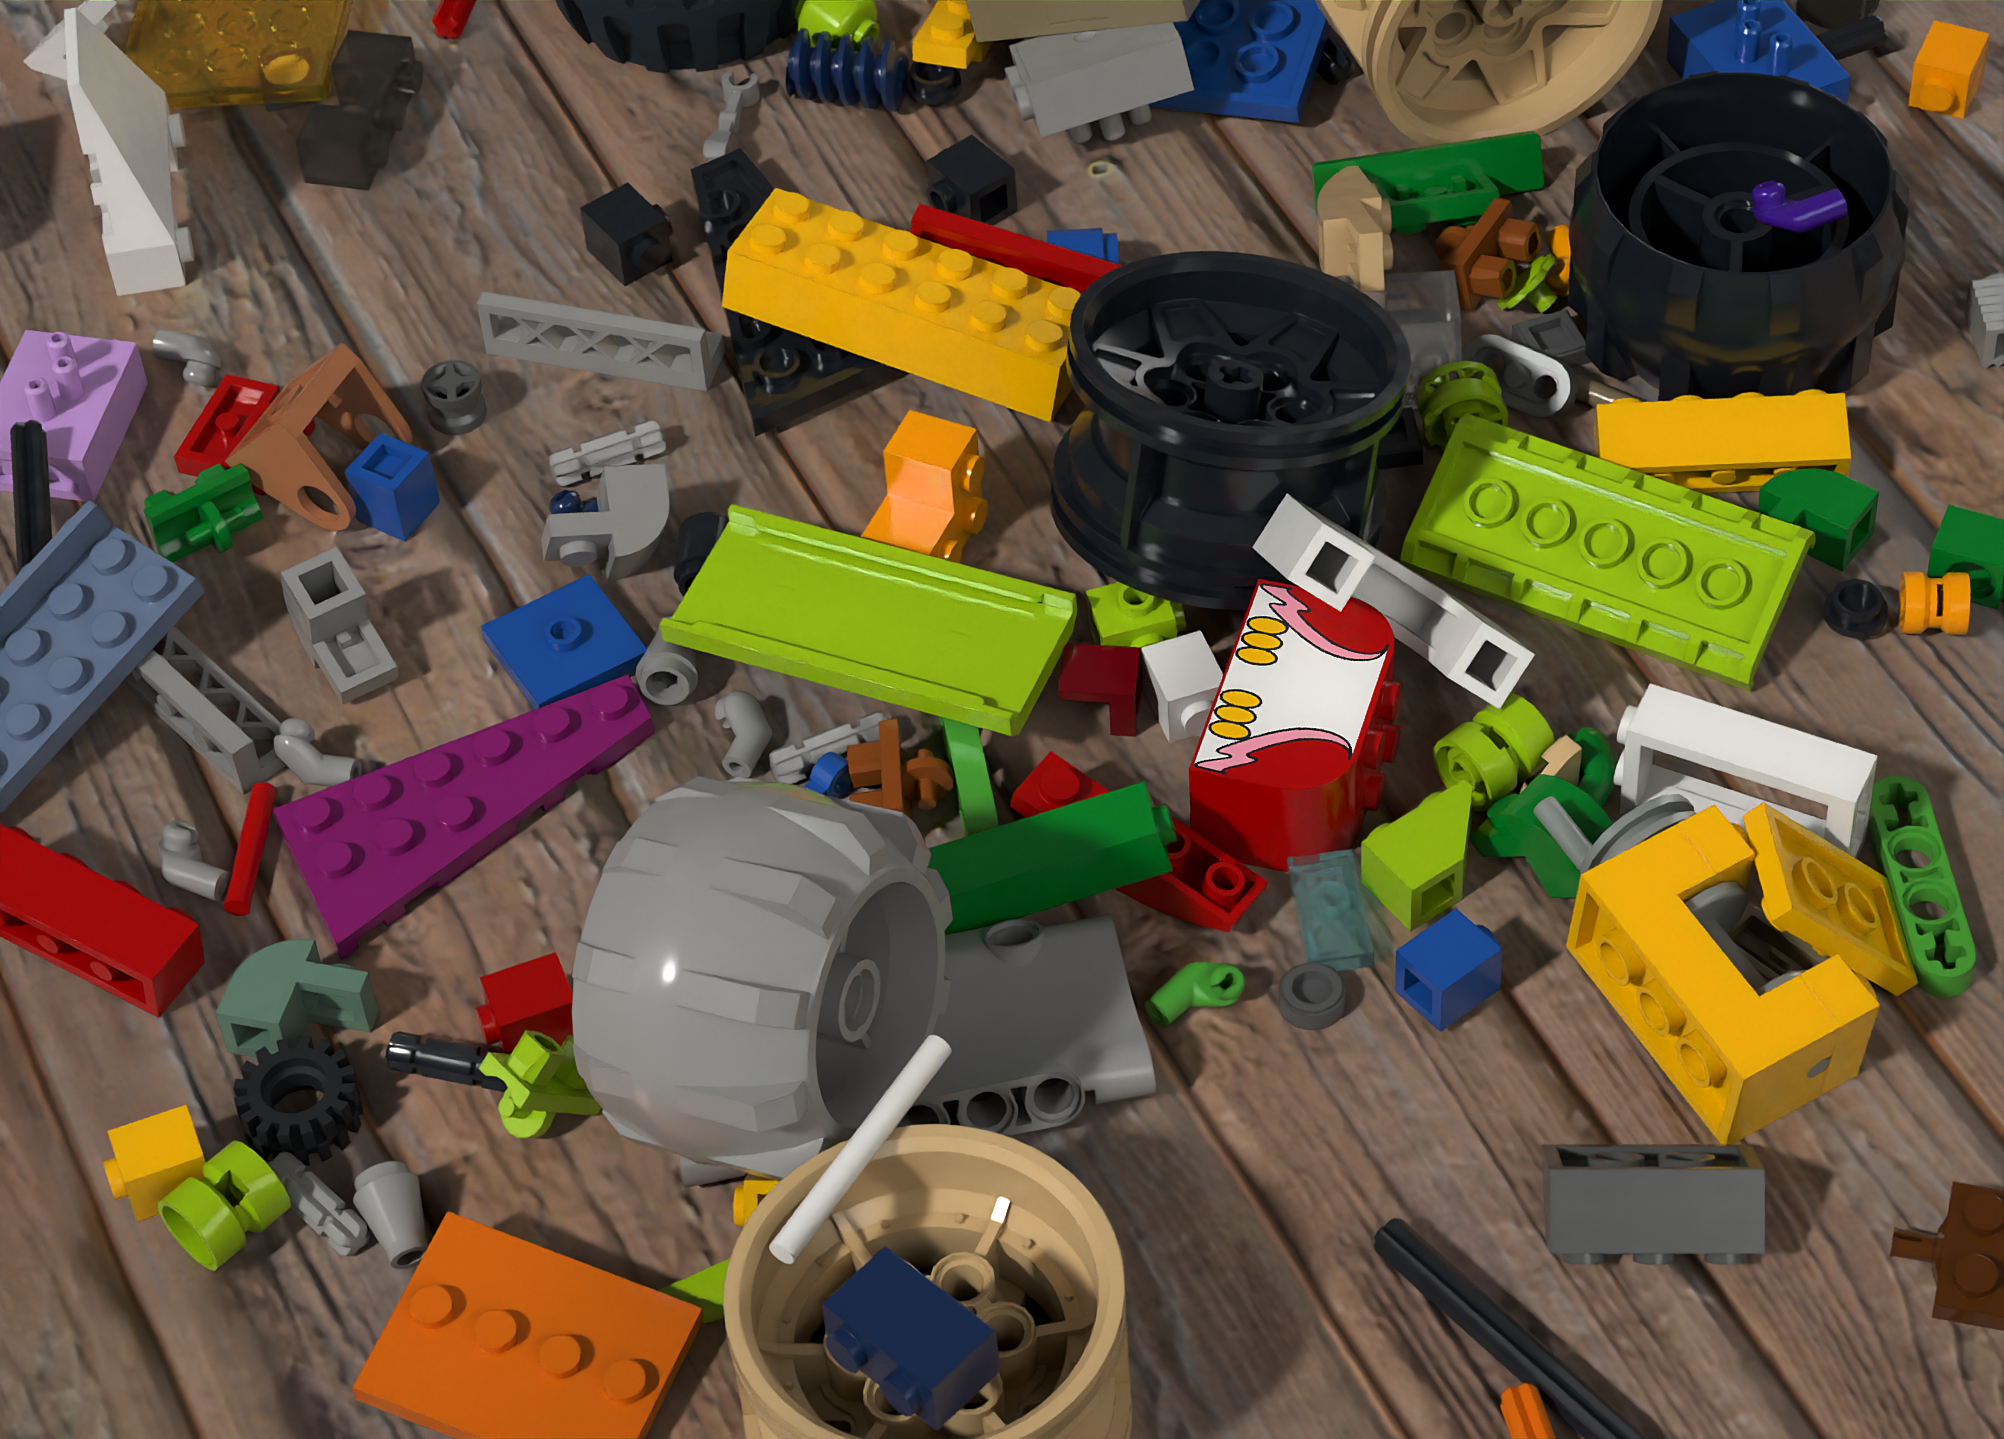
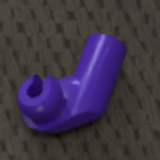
(1794, 215)

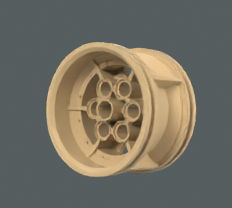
(1490, 64)
(991, 1230)

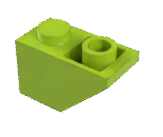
(1422, 857)

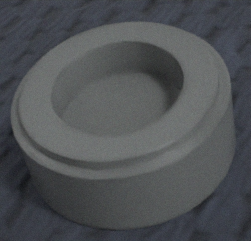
(1312, 996)

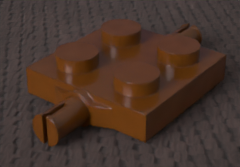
(1964, 1256)

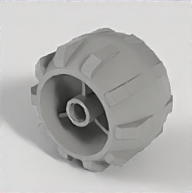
(757, 971)

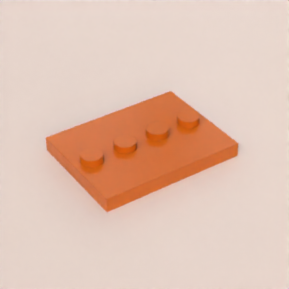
(524, 1343)

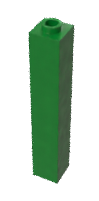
(1054, 857)

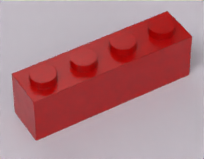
(95, 924)

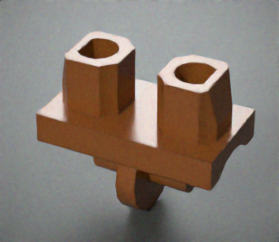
(1484, 253)
(902, 779)

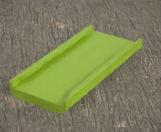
(1606, 550)
(875, 620)

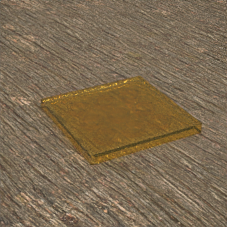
(238, 49)

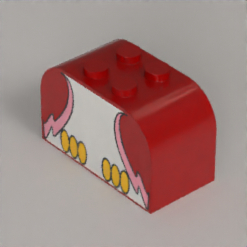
(1297, 729)

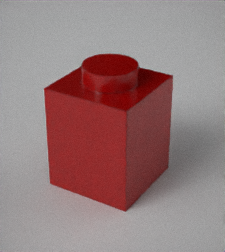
(526, 998)

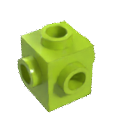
(1131, 617)

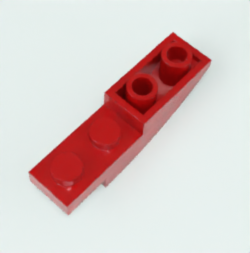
(1205, 881)

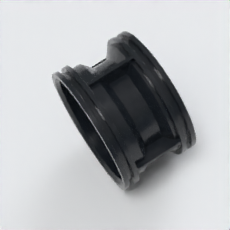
(1211, 401)

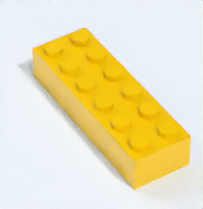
(904, 302)

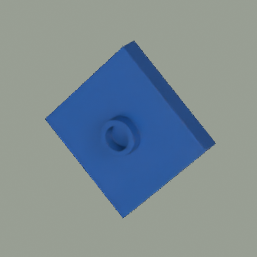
(564, 643)

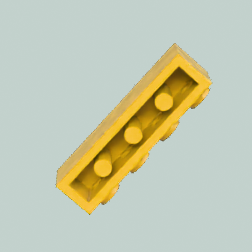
(1725, 441)

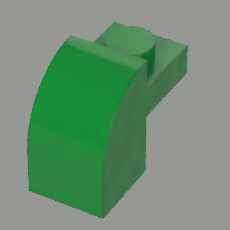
(1829, 505)
(1517, 832)

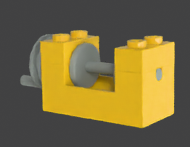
(1657, 946)

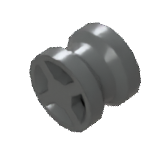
(454, 397)

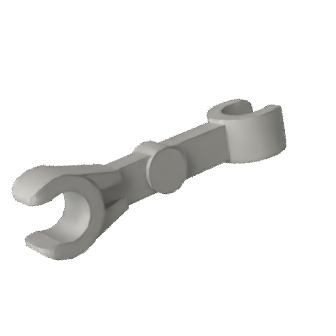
(737, 98)

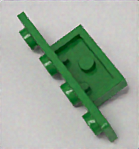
(1445, 179)

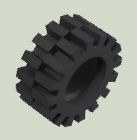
(290, 1072)

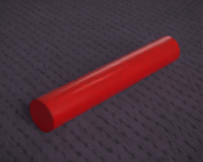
(250, 849)

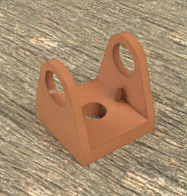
(283, 457)

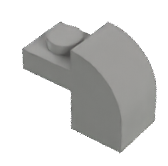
(623, 532)
(334, 625)

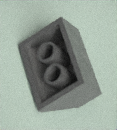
(1653, 1202)

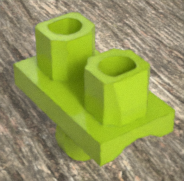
(539, 1083)

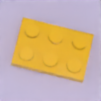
(1829, 899)

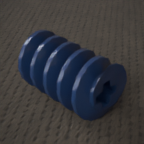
(846, 72)

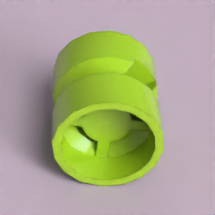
(1495, 750)
(232, 1198)

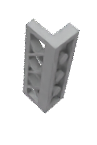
(599, 341)
(195, 715)

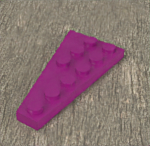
(439, 812)

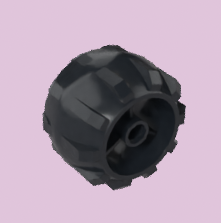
(1687, 277)

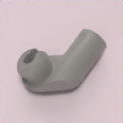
(751, 731)
(183, 863)

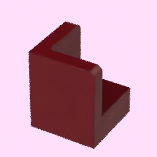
(1104, 675)

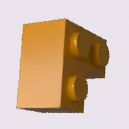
(931, 488)

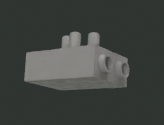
(1097, 76)

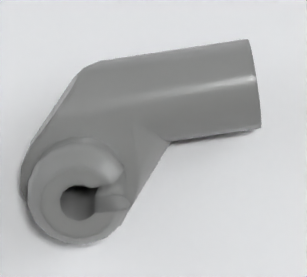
(191, 349)
(306, 761)

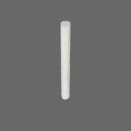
(860, 1149)

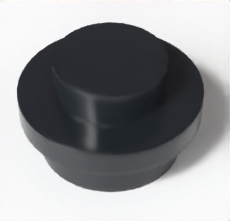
(932, 83)
(1856, 609)

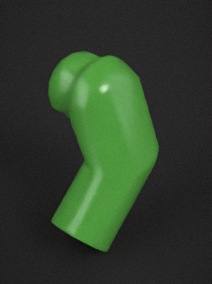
(1196, 986)

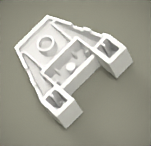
(131, 152)

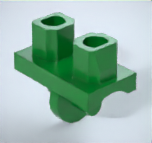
(203, 513)

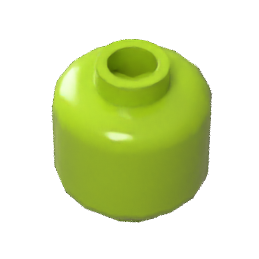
(838, 18)

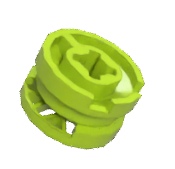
(1453, 399)

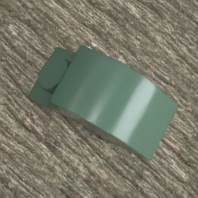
(284, 990)

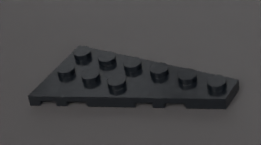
(779, 369)

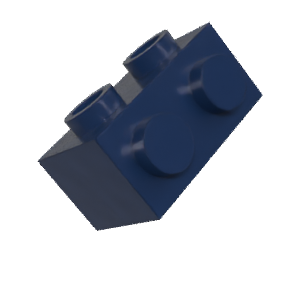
(910, 1339)

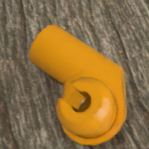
(1559, 244)

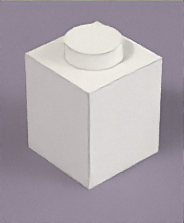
(1181, 683)

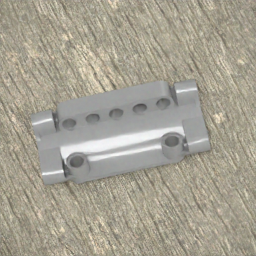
(1021, 1012)

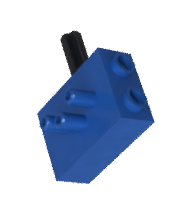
(1768, 41)

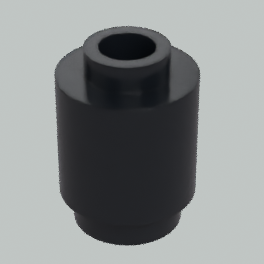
(695, 542)

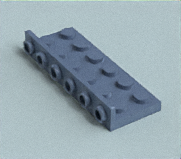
(74, 633)

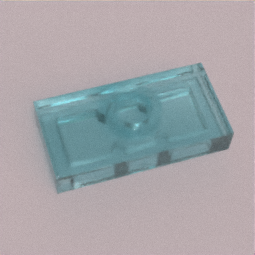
(1330, 910)

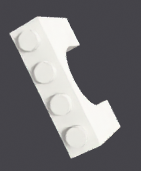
(1421, 615)

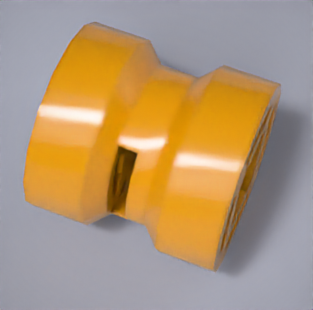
(1919, 603)

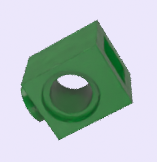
(1973, 545)

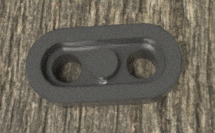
(1524, 375)

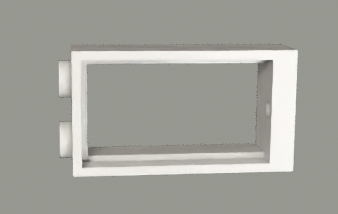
(1746, 749)

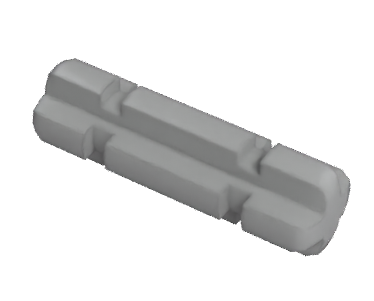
(607, 450)
(790, 762)
(320, 1206)

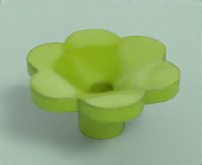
(1531, 286)

